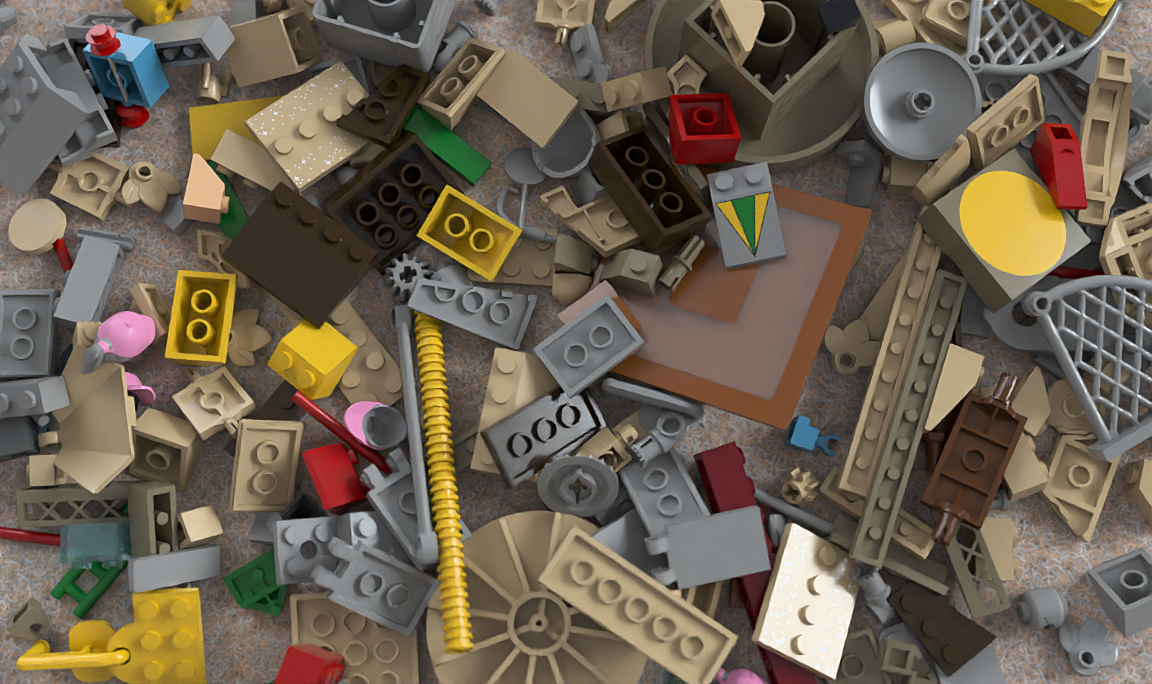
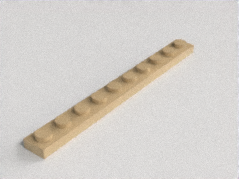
(890, 362)

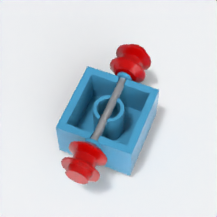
(126, 71)

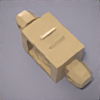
(601, 444)

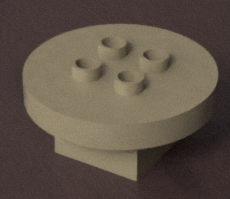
(795, 87)

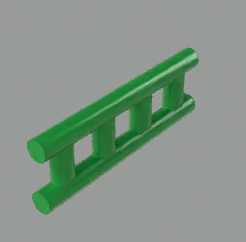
(87, 601)

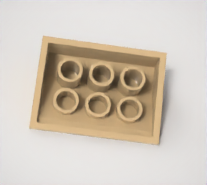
(512, 383)

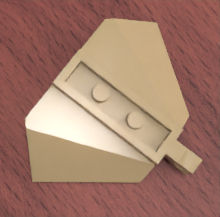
(95, 425)

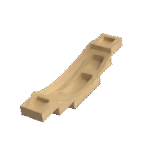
(1105, 136)

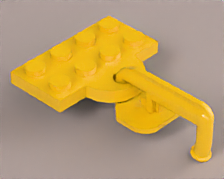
(161, 641)

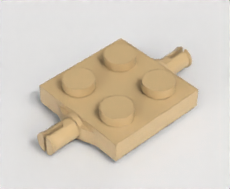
(564, 16)
(91, 184)
(213, 402)

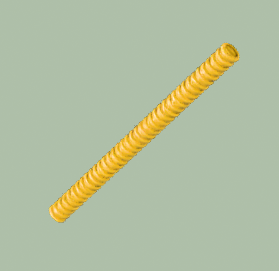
(442, 485)

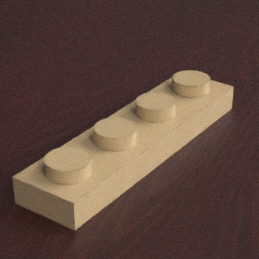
(907, 532)

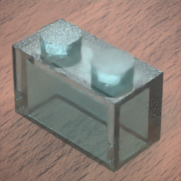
(95, 543)

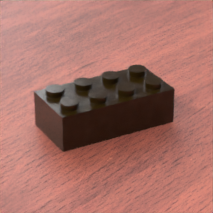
(648, 189)

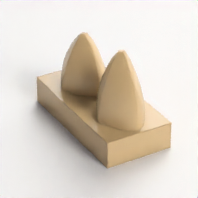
(150, 302)

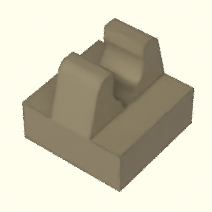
(26, 616)

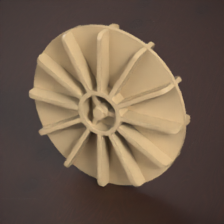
(520, 625)

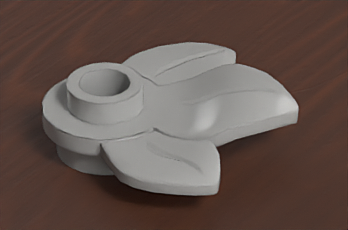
(1089, 641)

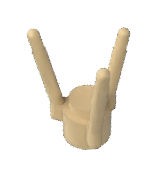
(208, 87)

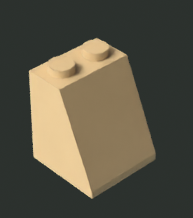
(272, 47)

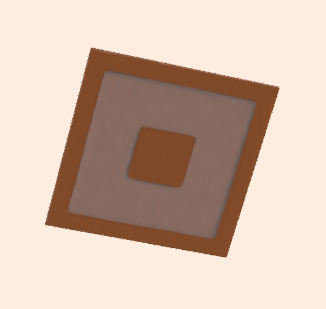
(752, 330)

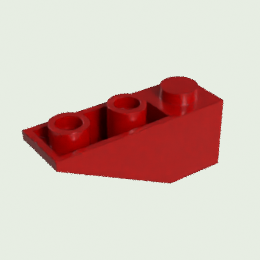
(1060, 165)

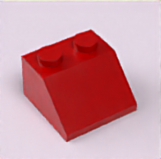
(702, 128)
(336, 476)

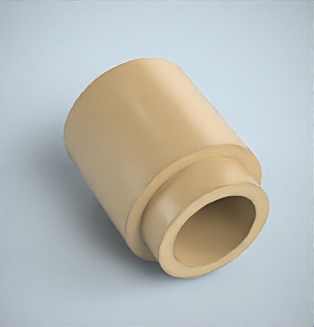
(894, 35)

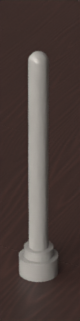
(789, 510)

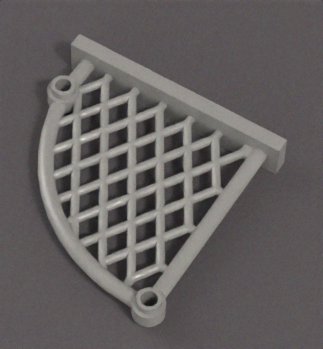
(1050, 62)
(1037, 304)

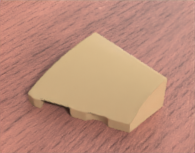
(943, 173)

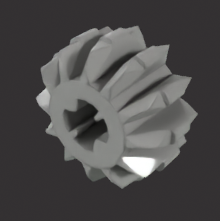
(398, 275)

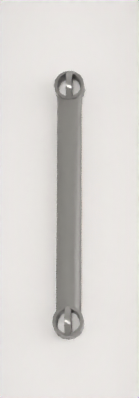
(426, 538)

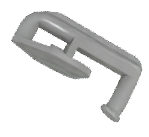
(654, 403)

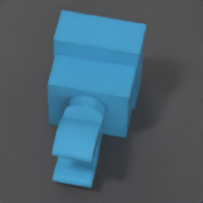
(804, 437)

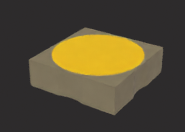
(1003, 230)

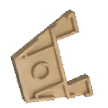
(597, 222)

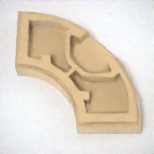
(211, 247)

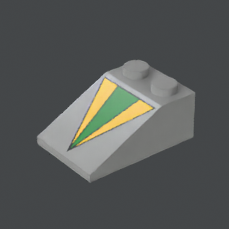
(746, 215)

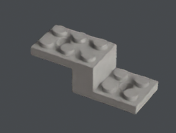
(350, 527)

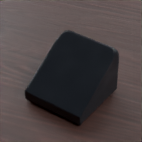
(838, 15)

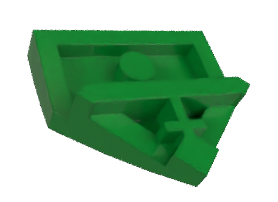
(256, 585)

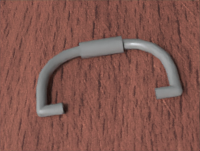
(529, 232)

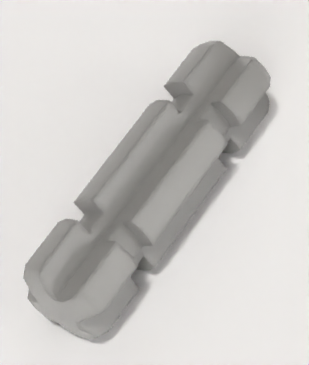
(126, 241)

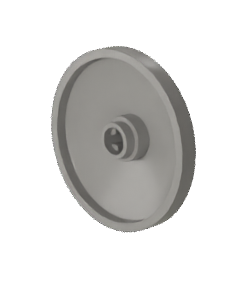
(920, 101)

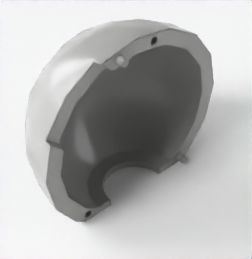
(570, 147)

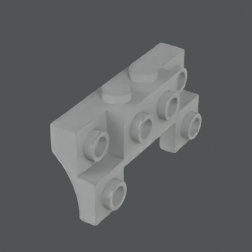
(67, 74)
(1083, 75)

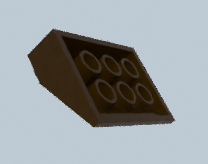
(391, 198)
(299, 255)

